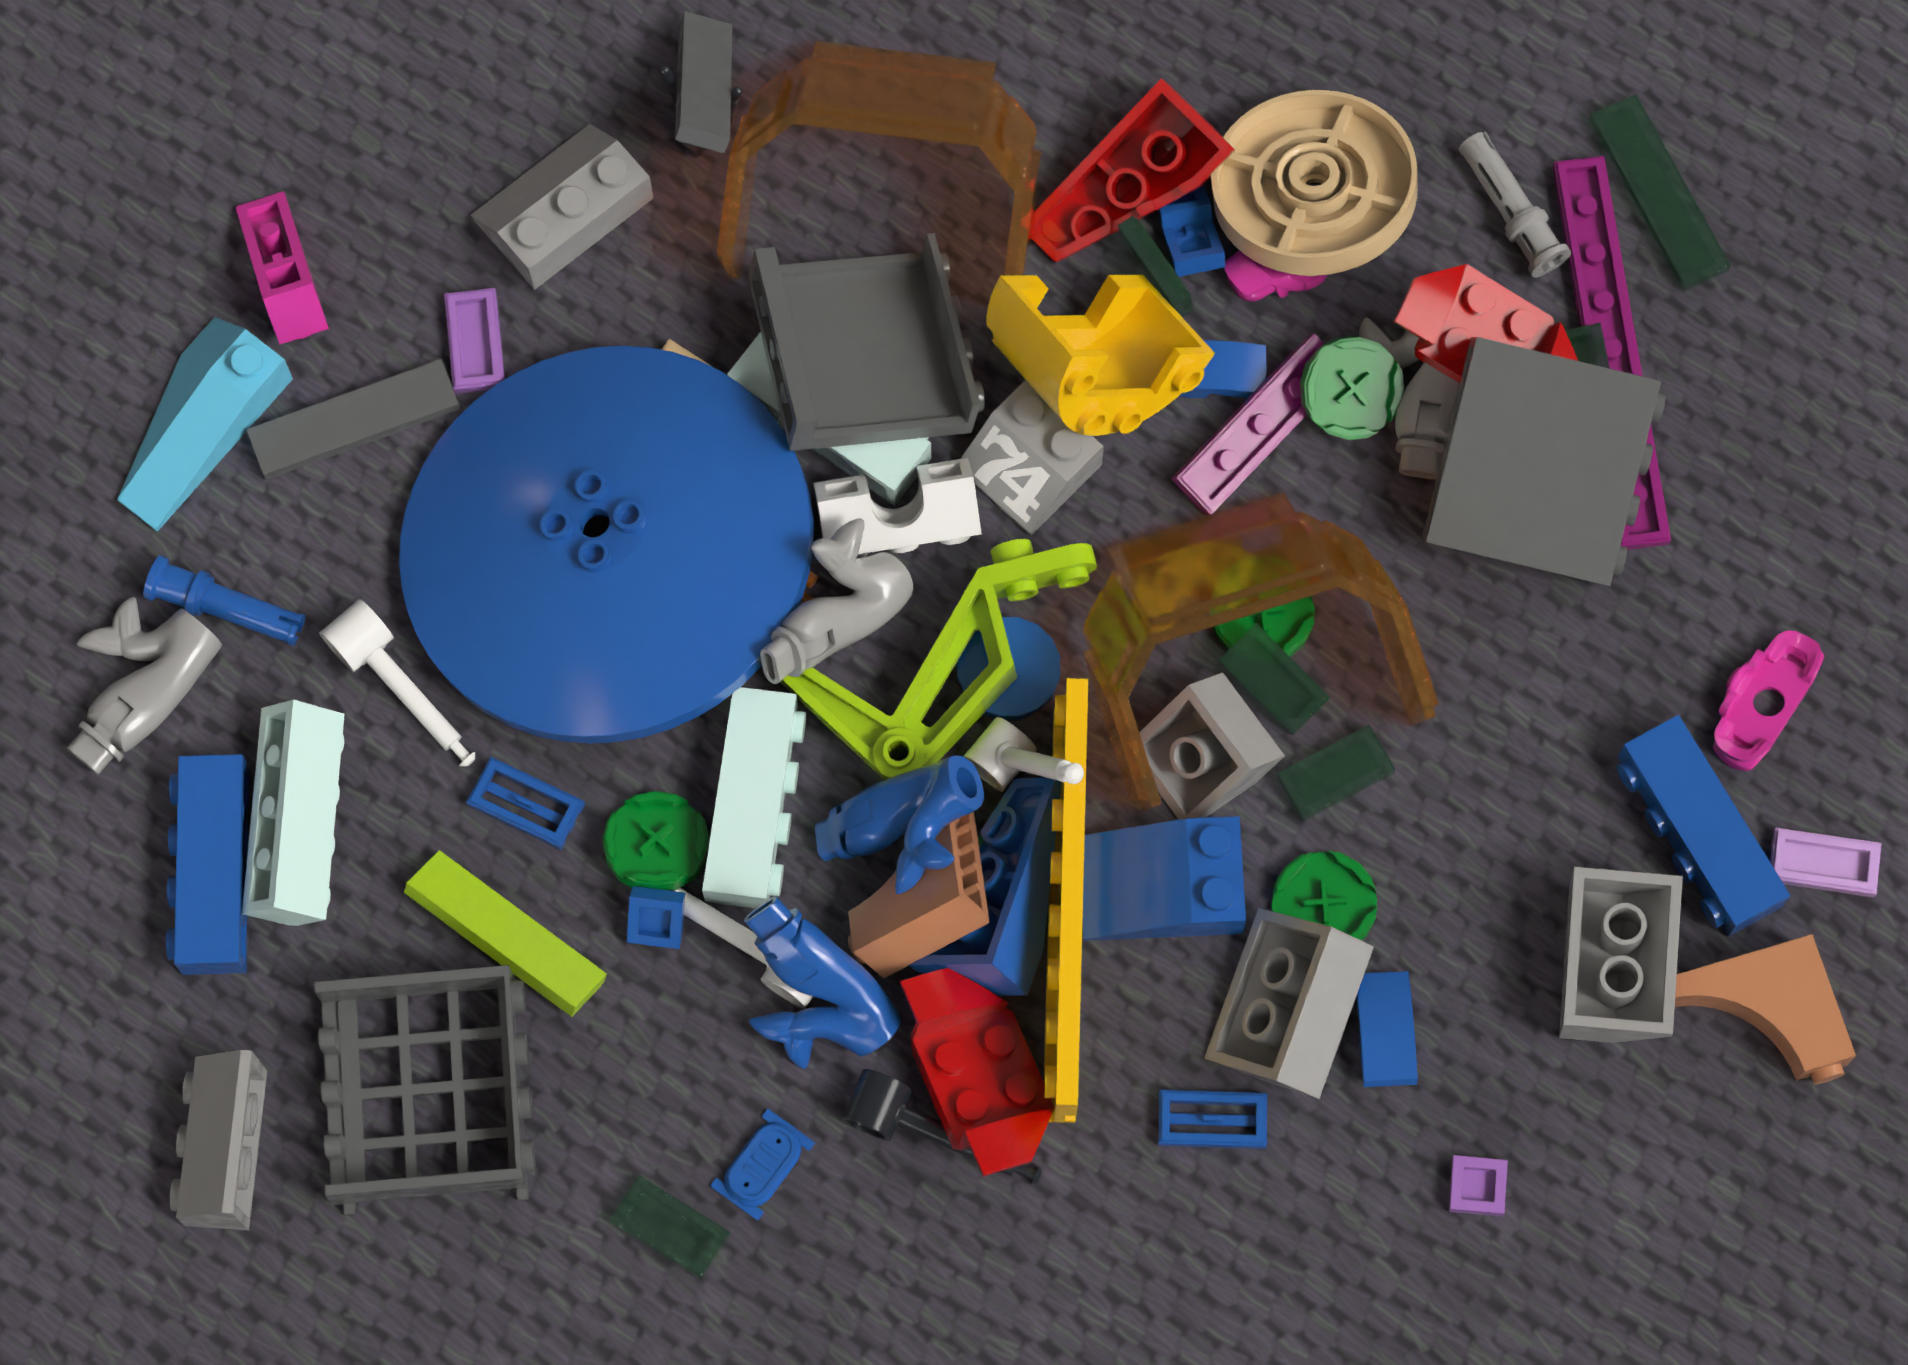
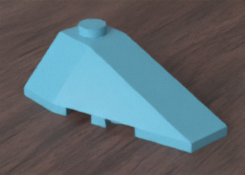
(207, 406)

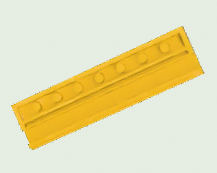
(1066, 909)

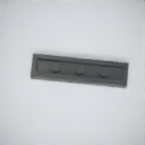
(704, 82)
(353, 419)

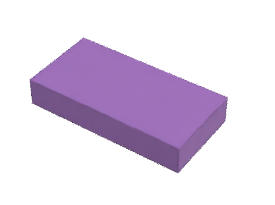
(474, 340)

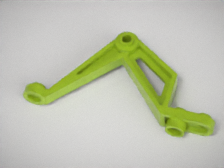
(884, 738)

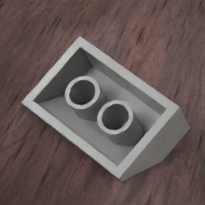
(565, 204)
(1620, 955)
(1289, 1002)
(219, 1141)

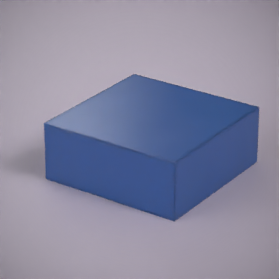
(656, 917)

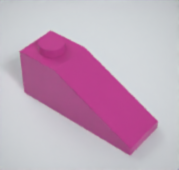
(281, 268)

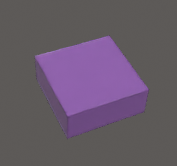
(1478, 1185)

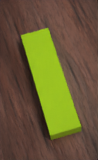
(505, 933)

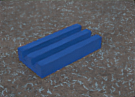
(565, 823)
(1165, 1119)

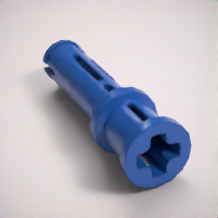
(200, 594)

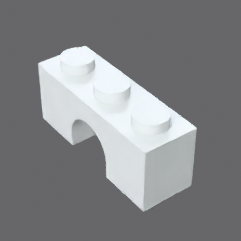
(940, 511)

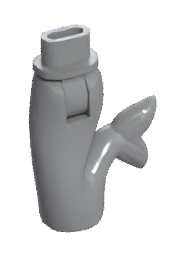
(1423, 408)
(832, 623)
(145, 698)

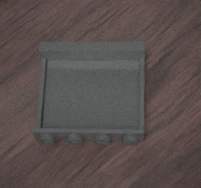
(865, 348)
(1543, 461)

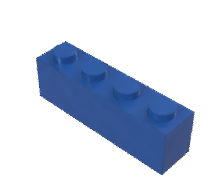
(1702, 826)
(210, 864)

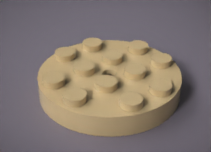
(1324, 139)

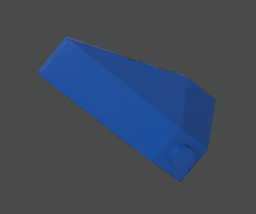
(1017, 893)

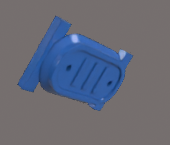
(762, 1164)

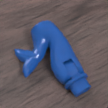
(908, 803)
(821, 969)

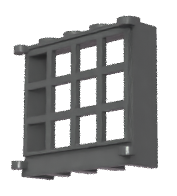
(344, 1093)

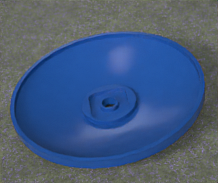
(617, 626)

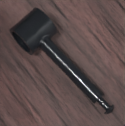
(880, 1107)

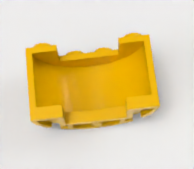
(1104, 366)

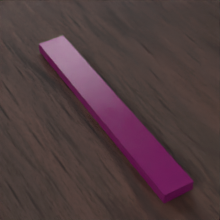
(1604, 299)

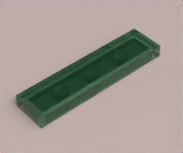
(1659, 192)

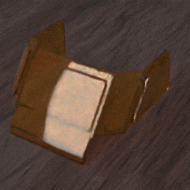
(892, 97)
(1220, 573)

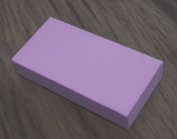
(1826, 862)

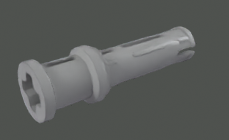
(1524, 222)

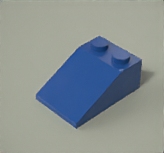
(1164, 880)

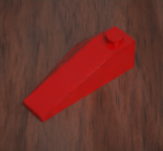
(1138, 168)

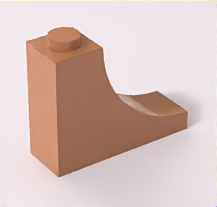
(941, 908)
(1783, 996)

